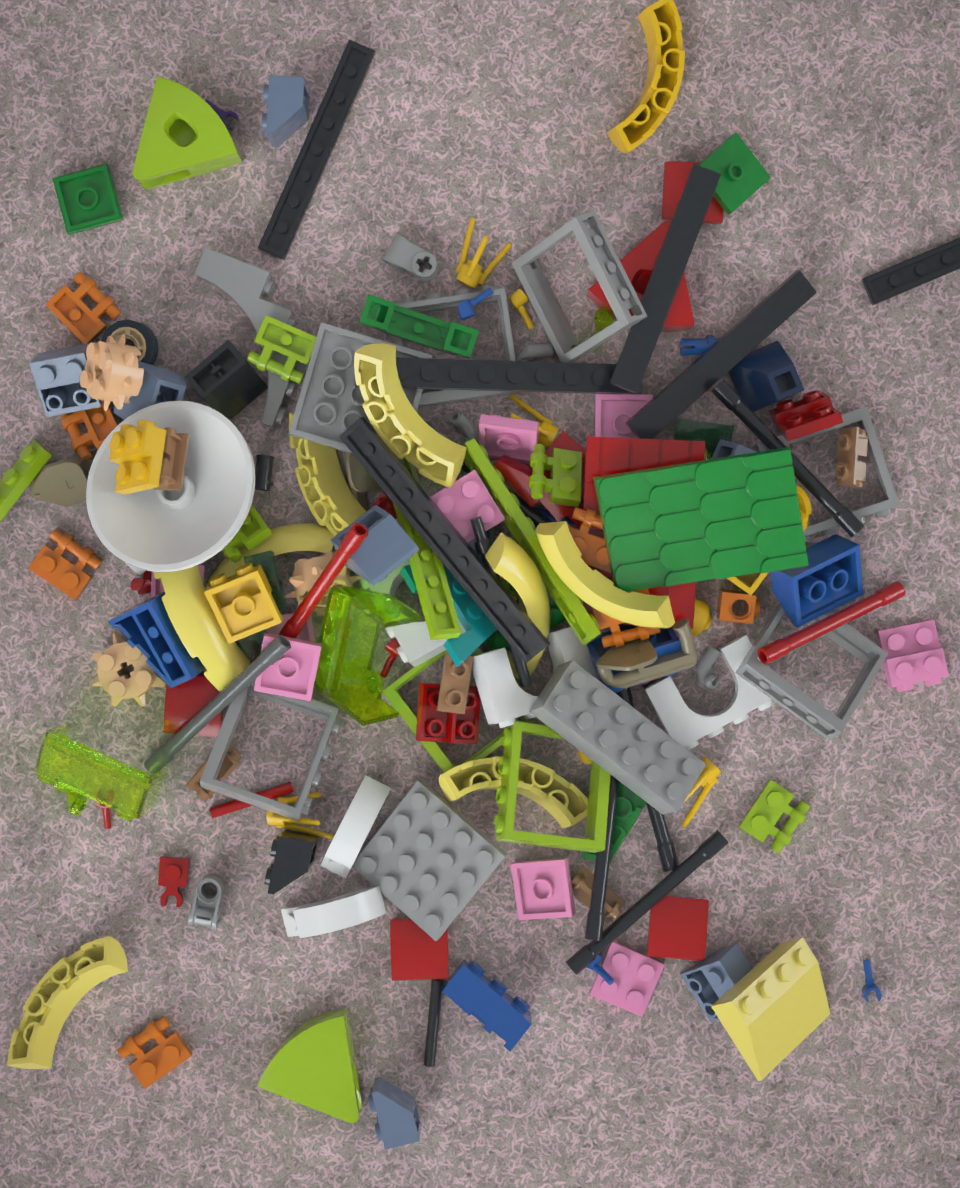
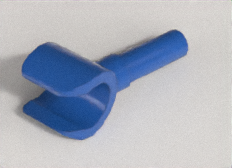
(466, 308)
(600, 970)
(869, 986)

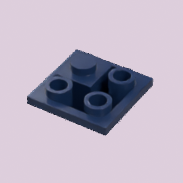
(765, 377)

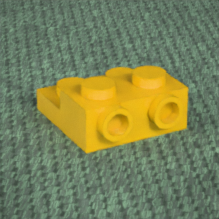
(139, 456)
(243, 602)

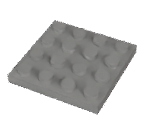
(329, 395)
(429, 859)

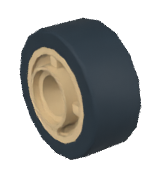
(141, 336)

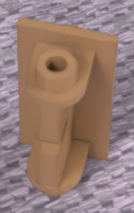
(851, 444)
(173, 460)
(454, 685)
(230, 762)
(582, 889)

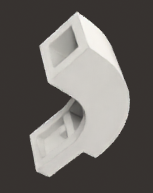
(355, 826)
(334, 913)

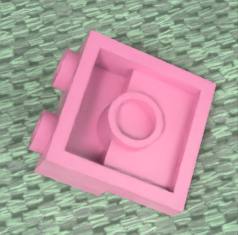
(912, 655)

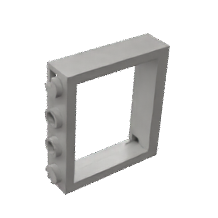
(608, 272)
(436, 302)
(881, 508)
(797, 701)
(313, 775)

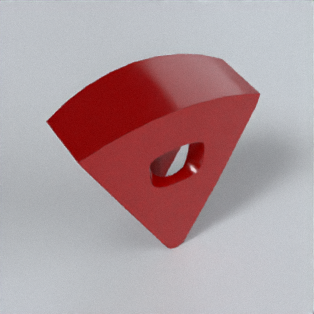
(638, 267)

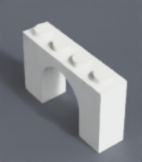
(414, 636)
(497, 687)
(689, 726)

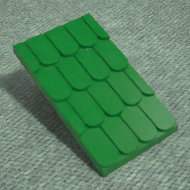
(702, 520)

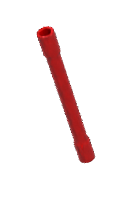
(348, 547)
(783, 646)

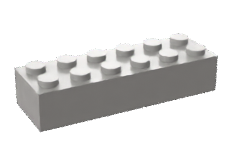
(617, 737)

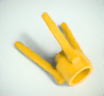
(470, 273)
(546, 430)
(708, 779)
(285, 822)

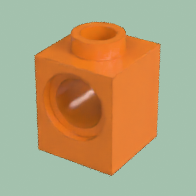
(728, 597)

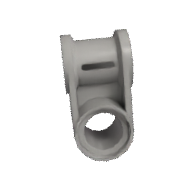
(408, 257)
(207, 907)

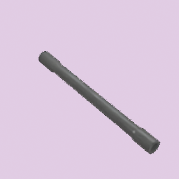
(267, 657)

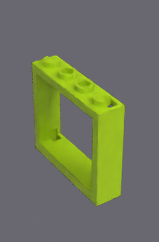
(410, 717)
(507, 793)

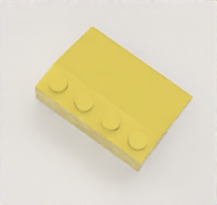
(774, 1006)

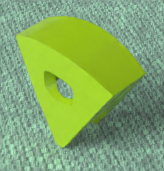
(181, 138)
(318, 1067)

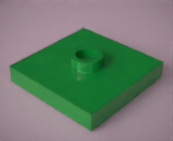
(739, 173)
(88, 199)

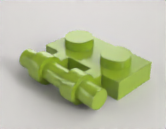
(284, 340)
(564, 475)
(251, 534)
(766, 812)

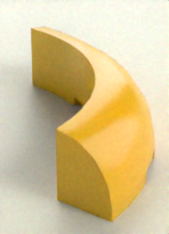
(664, 76)

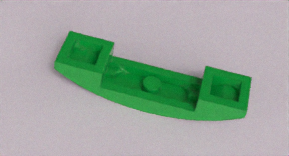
(418, 327)

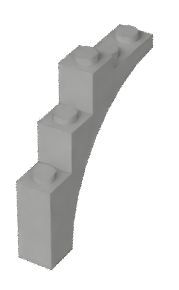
(248, 288)

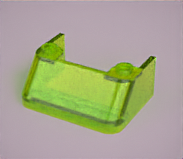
(348, 650)
(96, 775)

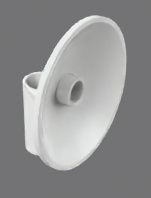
(176, 527)

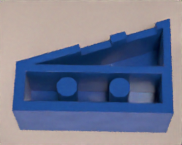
(155, 636)
(488, 1002)

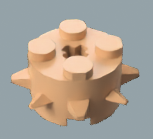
(112, 372)
(307, 573)
(114, 680)

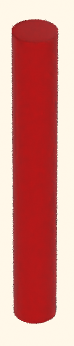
(235, 805)

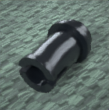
(263, 472)

